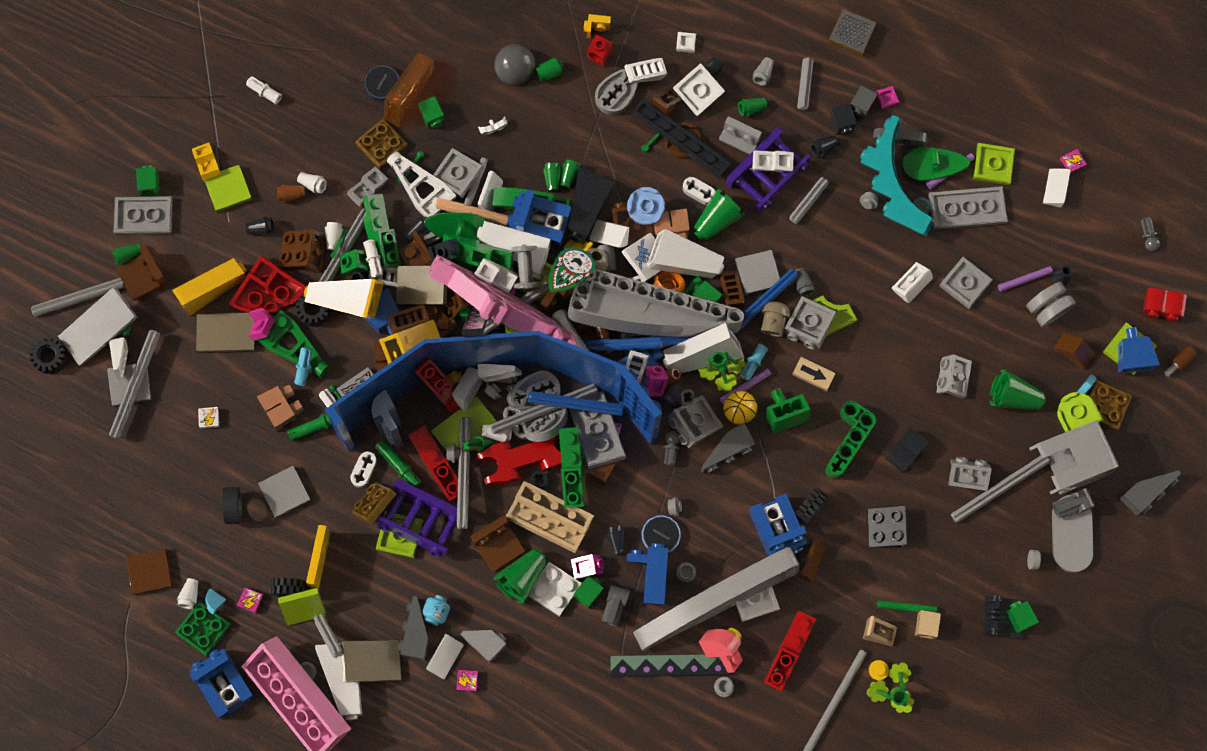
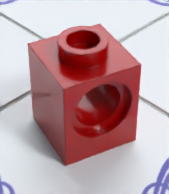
(599, 50)

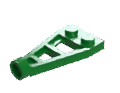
(282, 325)

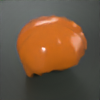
(670, 281)

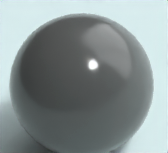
(514, 64)

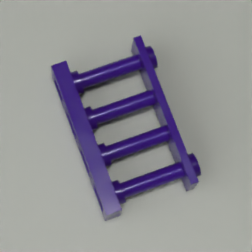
(736, 177)
(420, 499)

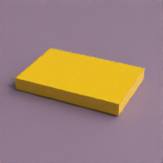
(318, 557)

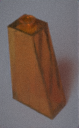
(407, 89)

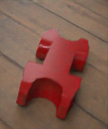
(513, 460)

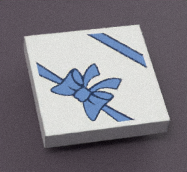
(639, 254)

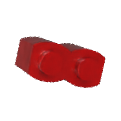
(1164, 304)

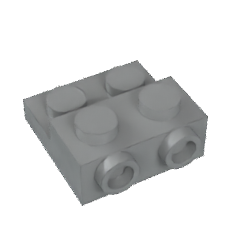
(809, 323)
(694, 422)

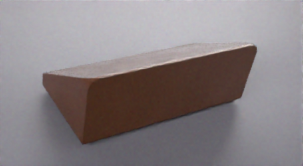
(813, 560)

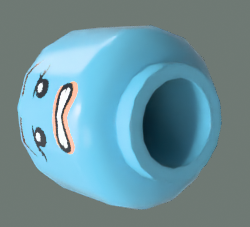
(435, 610)

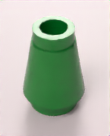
(751, 106)
(569, 173)
(552, 176)
(126, 253)

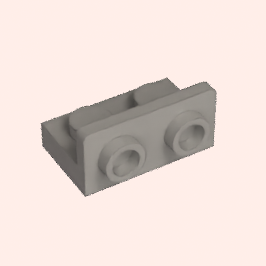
(740, 135)
(954, 376)
(969, 474)

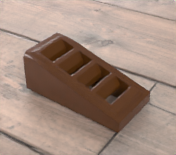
(739, 302)
(398, 315)

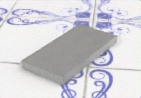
(968, 208)
(97, 326)
(598, 435)

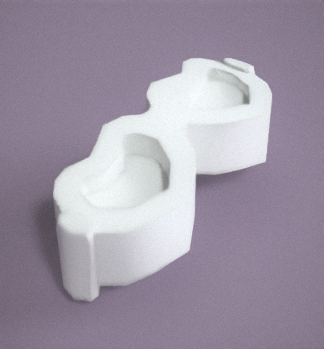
(493, 127)

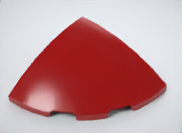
(267, 288)

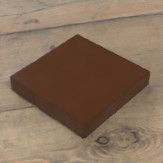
(149, 571)

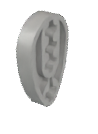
(608, 87)
(533, 381)
(546, 426)

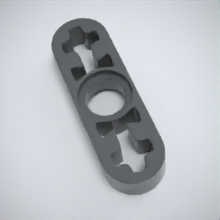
(905, 137)

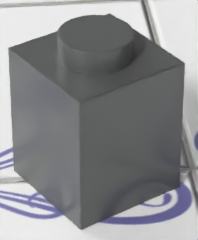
(862, 102)

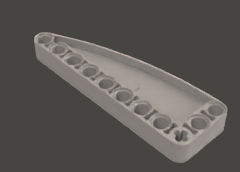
(646, 309)
(719, 598)

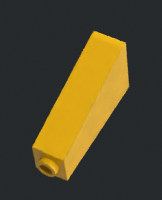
(209, 286)

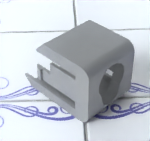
(1078, 457)

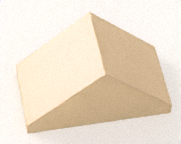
(879, 631)

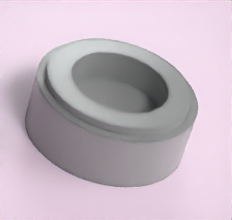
(1034, 559)

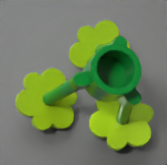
(719, 363)
(900, 698)

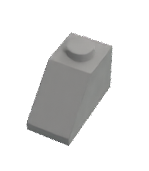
(485, 642)

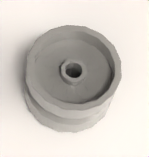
(1049, 302)

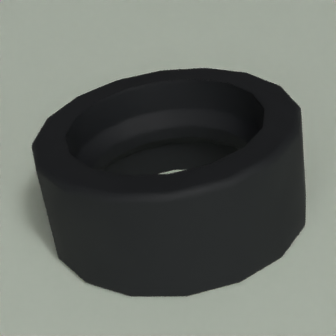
(232, 505)

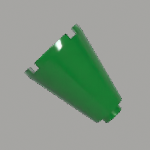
(717, 216)
(1015, 393)
(520, 576)

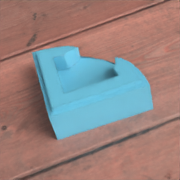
(1087, 384)
(214, 601)

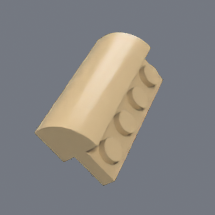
(548, 518)

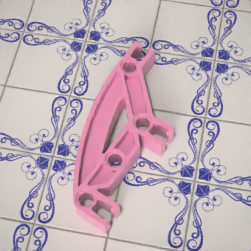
(495, 302)

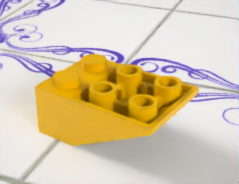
(403, 341)

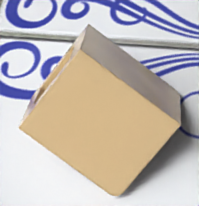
(927, 624)

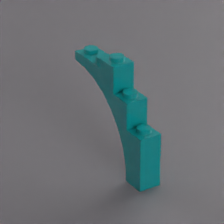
(886, 183)

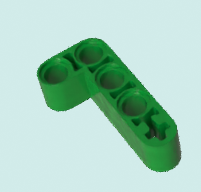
(848, 443)

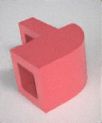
(723, 645)

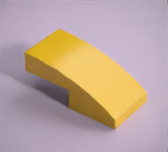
(206, 161)

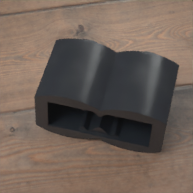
(906, 450)

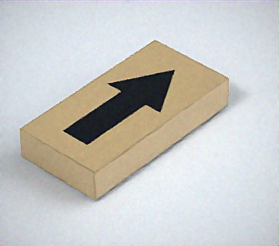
(813, 374)

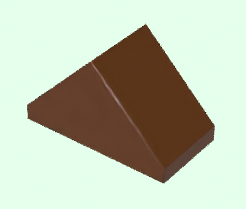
(667, 101)
(1075, 349)
(601, 473)

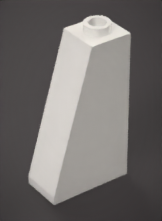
(506, 237)
(683, 256)
(695, 351)
(346, 695)

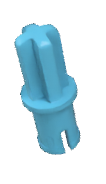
(754, 362)
(303, 366)

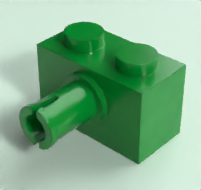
(787, 412)

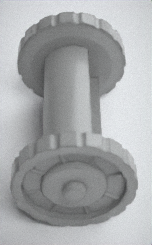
(525, 266)

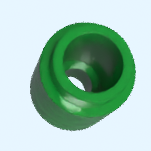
(549, 70)

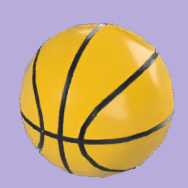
(740, 407)

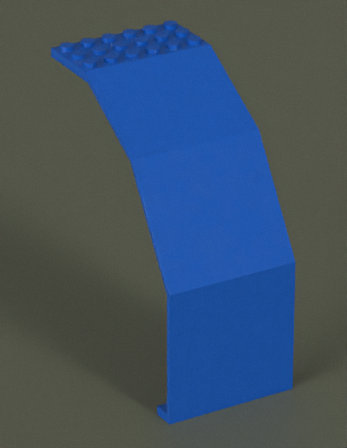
(513, 349)

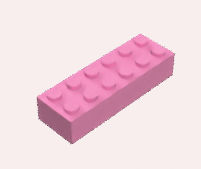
(295, 696)

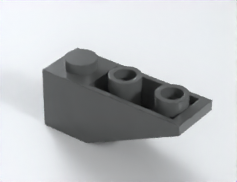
(734, 443)
(1144, 492)
(415, 638)

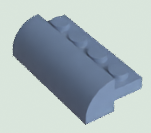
(386, 418)

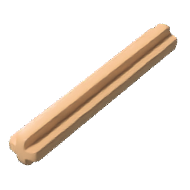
(490, 216)

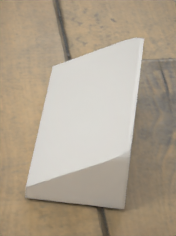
(1056, 187)
(486, 197)
(610, 234)
(912, 282)
(467, 388)
(444, 656)

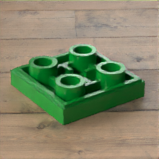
(202, 629)

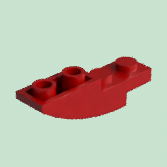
(437, 384)
(435, 462)
(789, 650)

